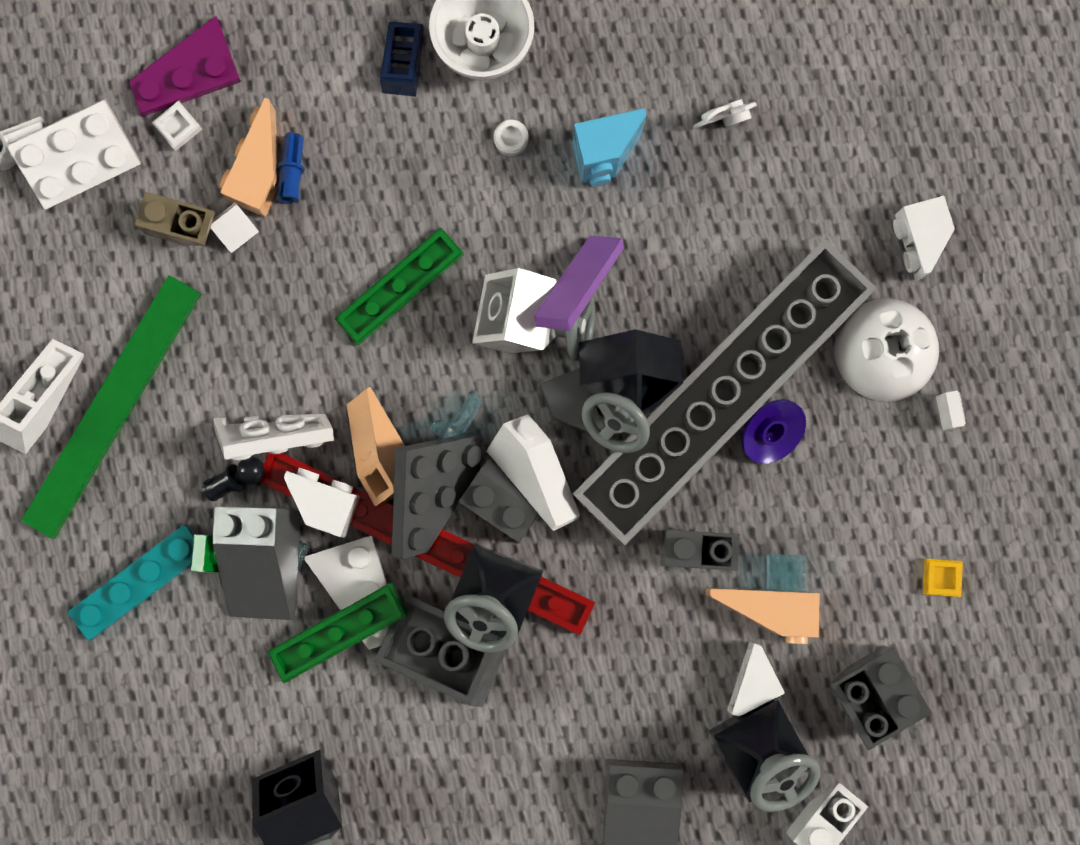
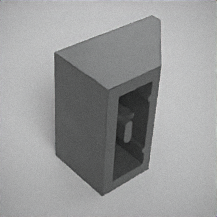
(879, 696)

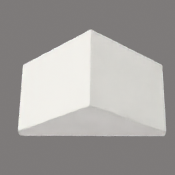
(755, 682)

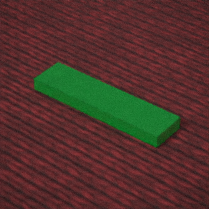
(399, 286)
(338, 632)

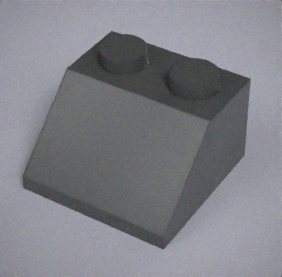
(499, 501)

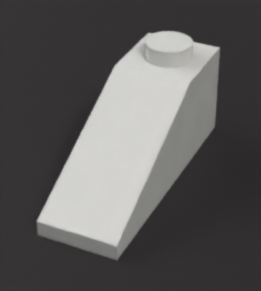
(36, 395)
(534, 469)

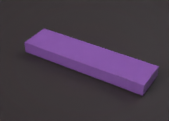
(578, 283)

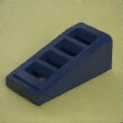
(396, 79)

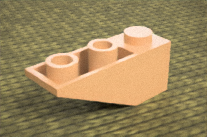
(254, 174)
(373, 446)

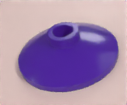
(773, 431)

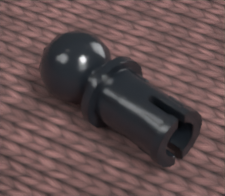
(234, 478)

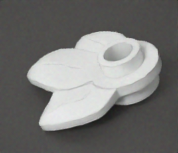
(730, 113)

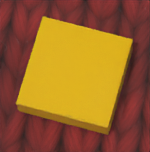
(942, 577)

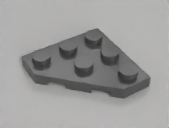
(428, 487)

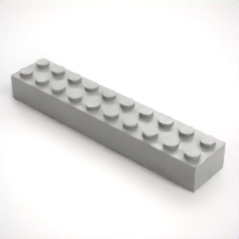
(725, 391)

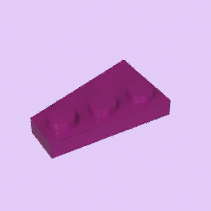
(187, 71)

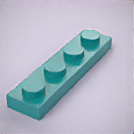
(134, 584)

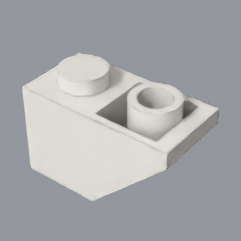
(924, 232)
(322, 505)
(827, 817)

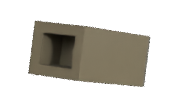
(174, 220)

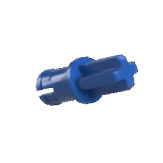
(290, 169)

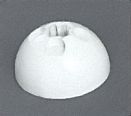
(460, 22)
(877, 365)

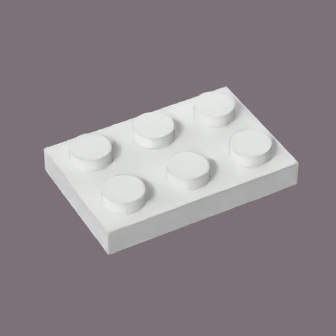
(74, 154)

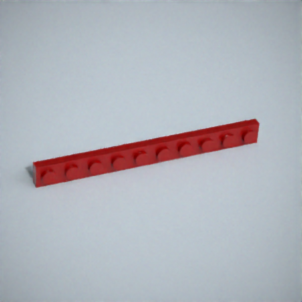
(447, 551)

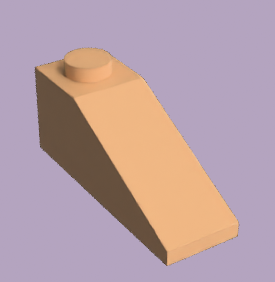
(778, 611)

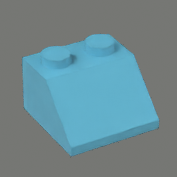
(605, 145)

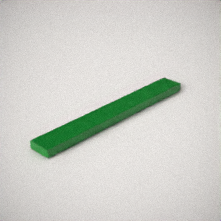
(111, 407)

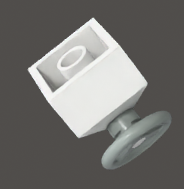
(508, 312)

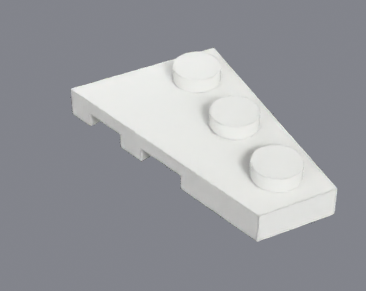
(258, 436)
(351, 574)

